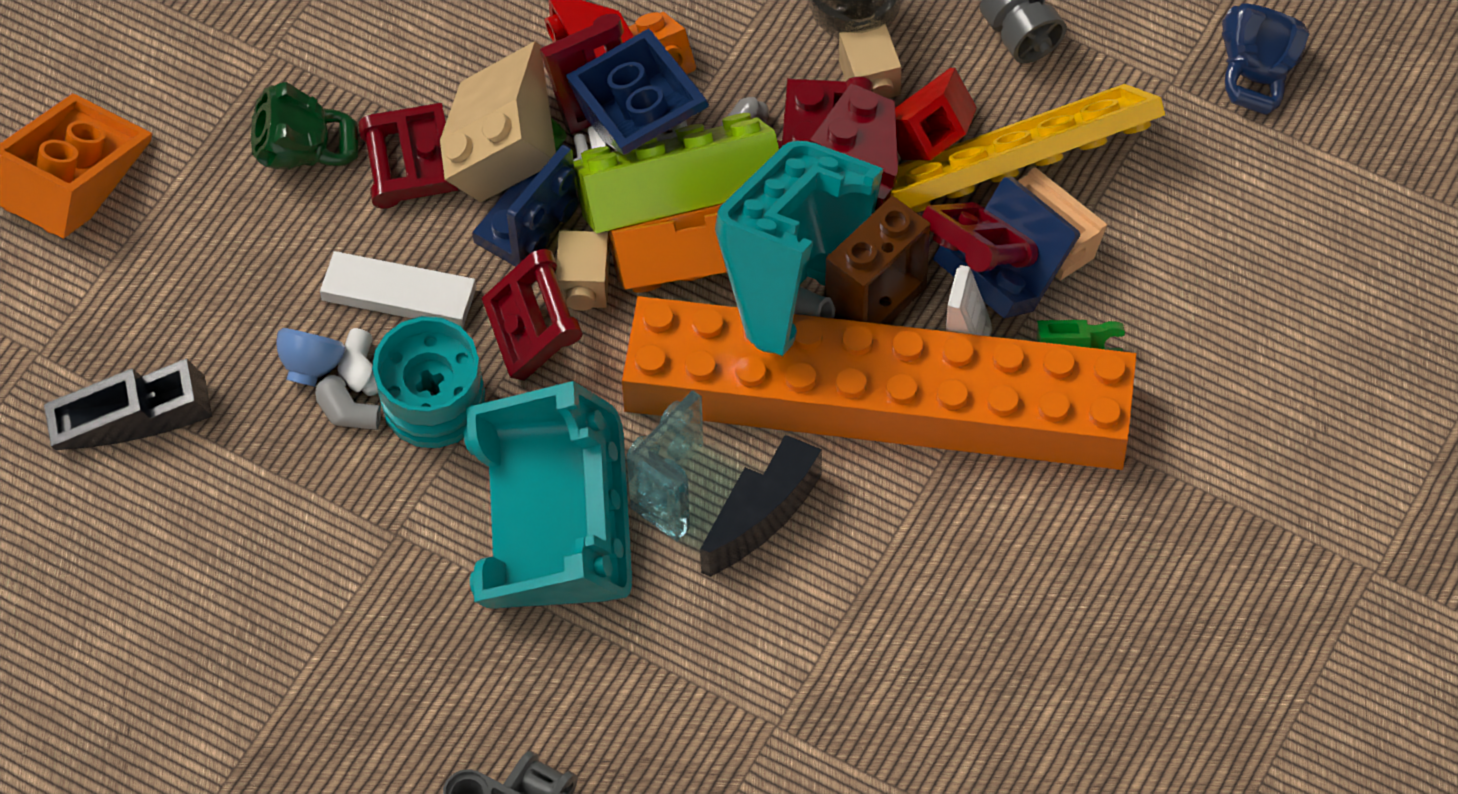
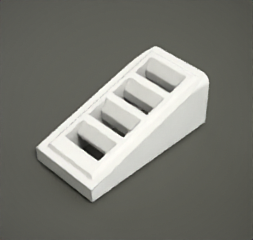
(966, 307)

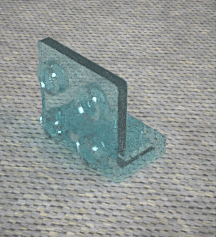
(655, 467)

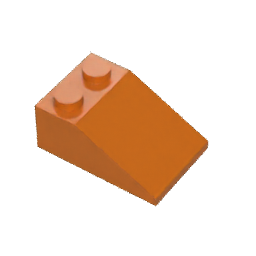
(67, 164)

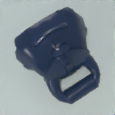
(1263, 49)

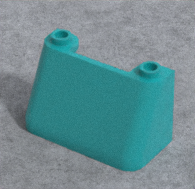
(785, 227)
(552, 499)

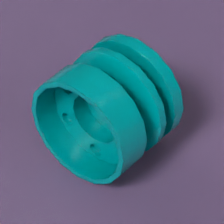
(425, 358)

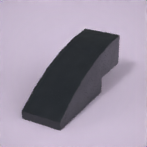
(129, 407)
(761, 504)

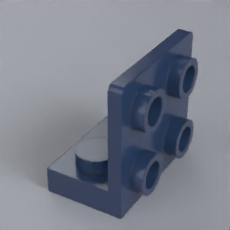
(530, 211)
(1013, 289)

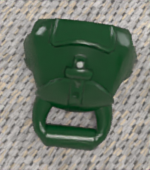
(293, 130)

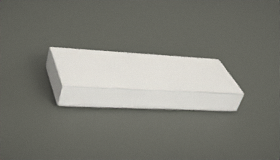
(397, 288)

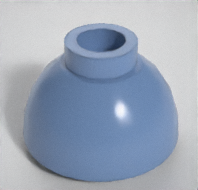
(307, 355)

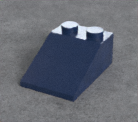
(635, 93)

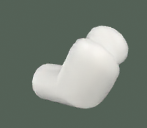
(354, 365)

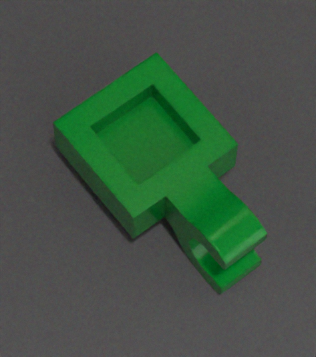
(1079, 333)

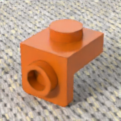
(671, 36)

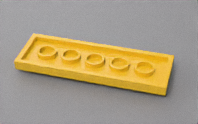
(1026, 142)

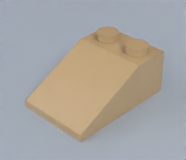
(499, 126)

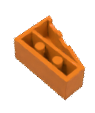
(667, 250)

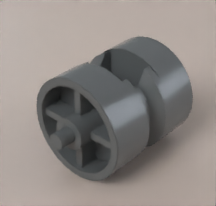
(1026, 27)

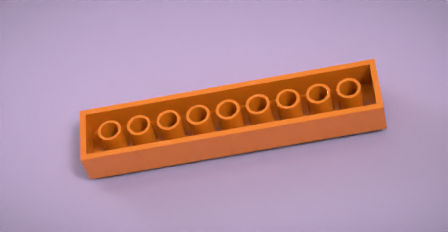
(886, 384)

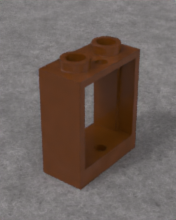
(879, 263)

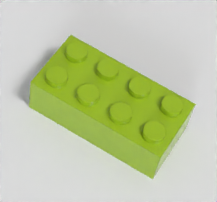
(671, 174)

